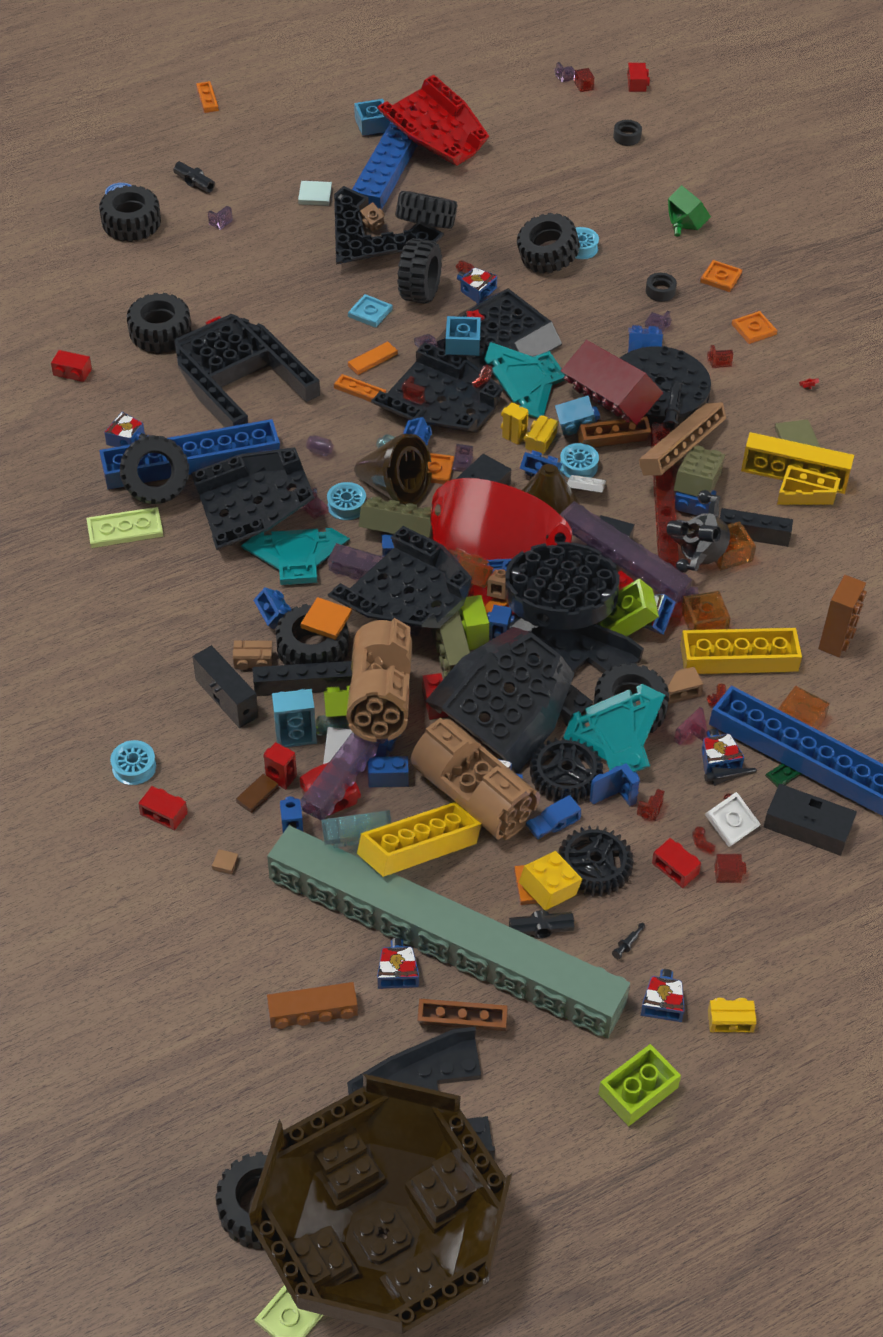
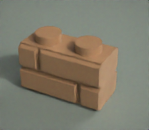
(252, 654)

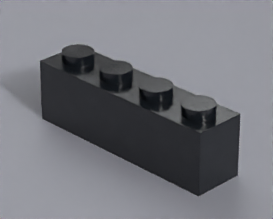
(761, 527)

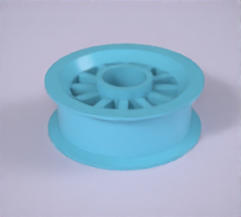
(588, 242)
(579, 460)
(346, 500)
(133, 762)

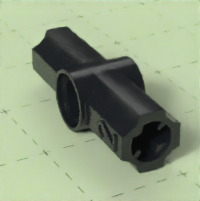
(194, 177)
(543, 924)

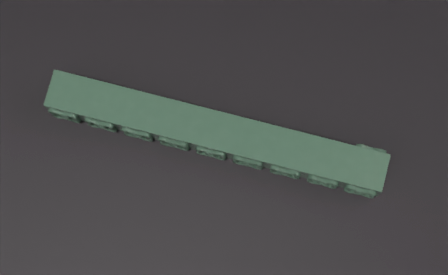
(450, 932)

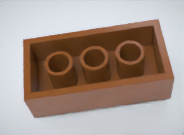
(843, 616)

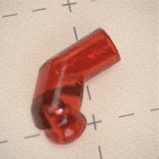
(462, 264)
(484, 376)
(720, 691)
(700, 840)

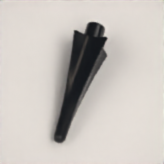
(721, 775)

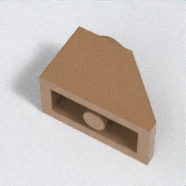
(685, 685)

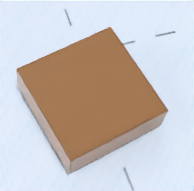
(225, 861)

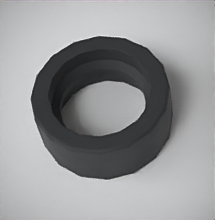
(629, 126)
(661, 294)

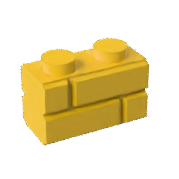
(514, 423)
(541, 434)
(731, 1015)

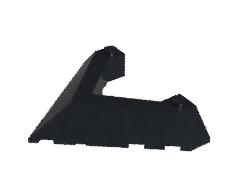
(350, 239)

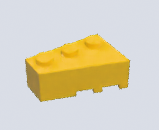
(807, 488)

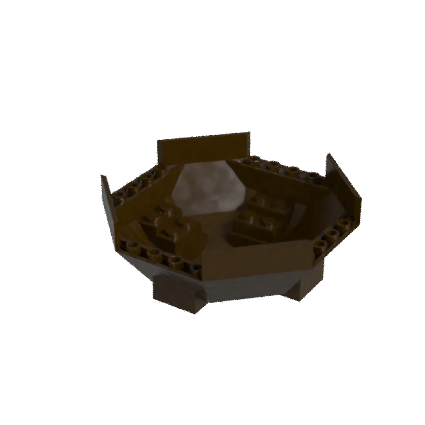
(371, 1166)

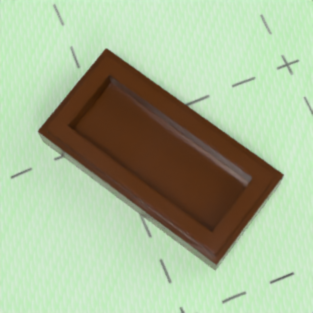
(257, 793)

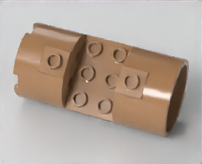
(380, 680)
(474, 778)

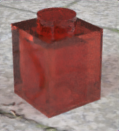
(584, 80)
(729, 868)

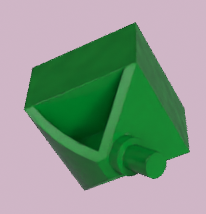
(686, 211)

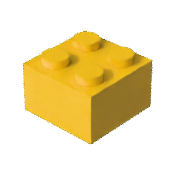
(550, 880)

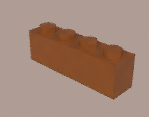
(613, 432)
(312, 1005)
(462, 1014)

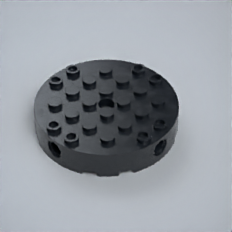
(670, 365)
(562, 586)

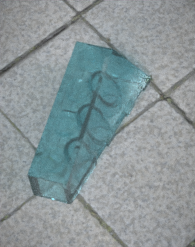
(349, 828)

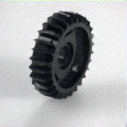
(560, 782)
(603, 872)

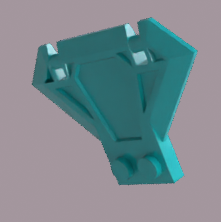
(525, 376)
(295, 552)
(619, 727)

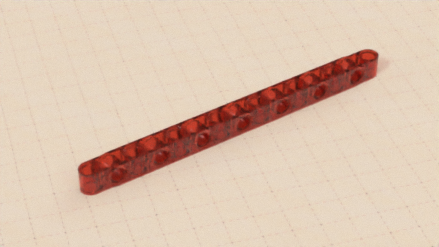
(665, 512)

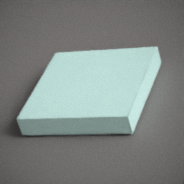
(315, 193)

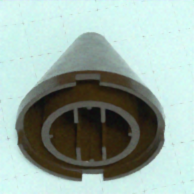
(398, 469)
(551, 488)

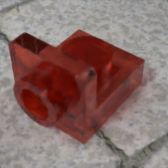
(720, 358)
(412, 391)
(652, 808)

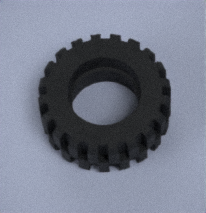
(426, 209)
(130, 213)
(545, 229)
(419, 270)
(158, 308)
(162, 446)
(294, 652)
(627, 678)
(230, 1190)

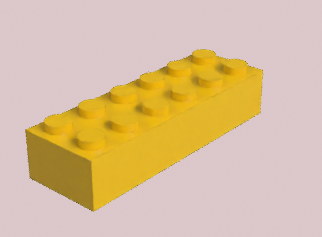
(771, 457)
(741, 650)
(418, 839)

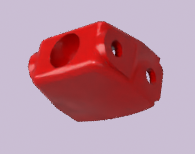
(351, 795)

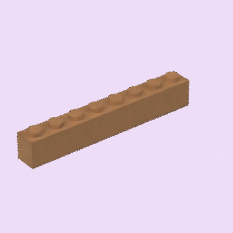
(682, 439)

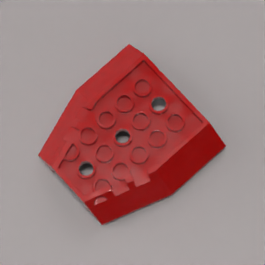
(437, 107)

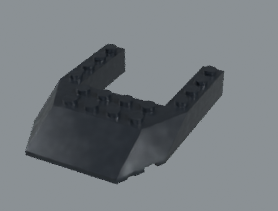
(230, 351)

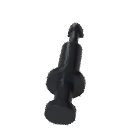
(625, 945)

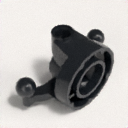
(703, 537)

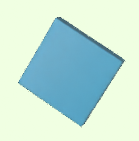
(370, 310)

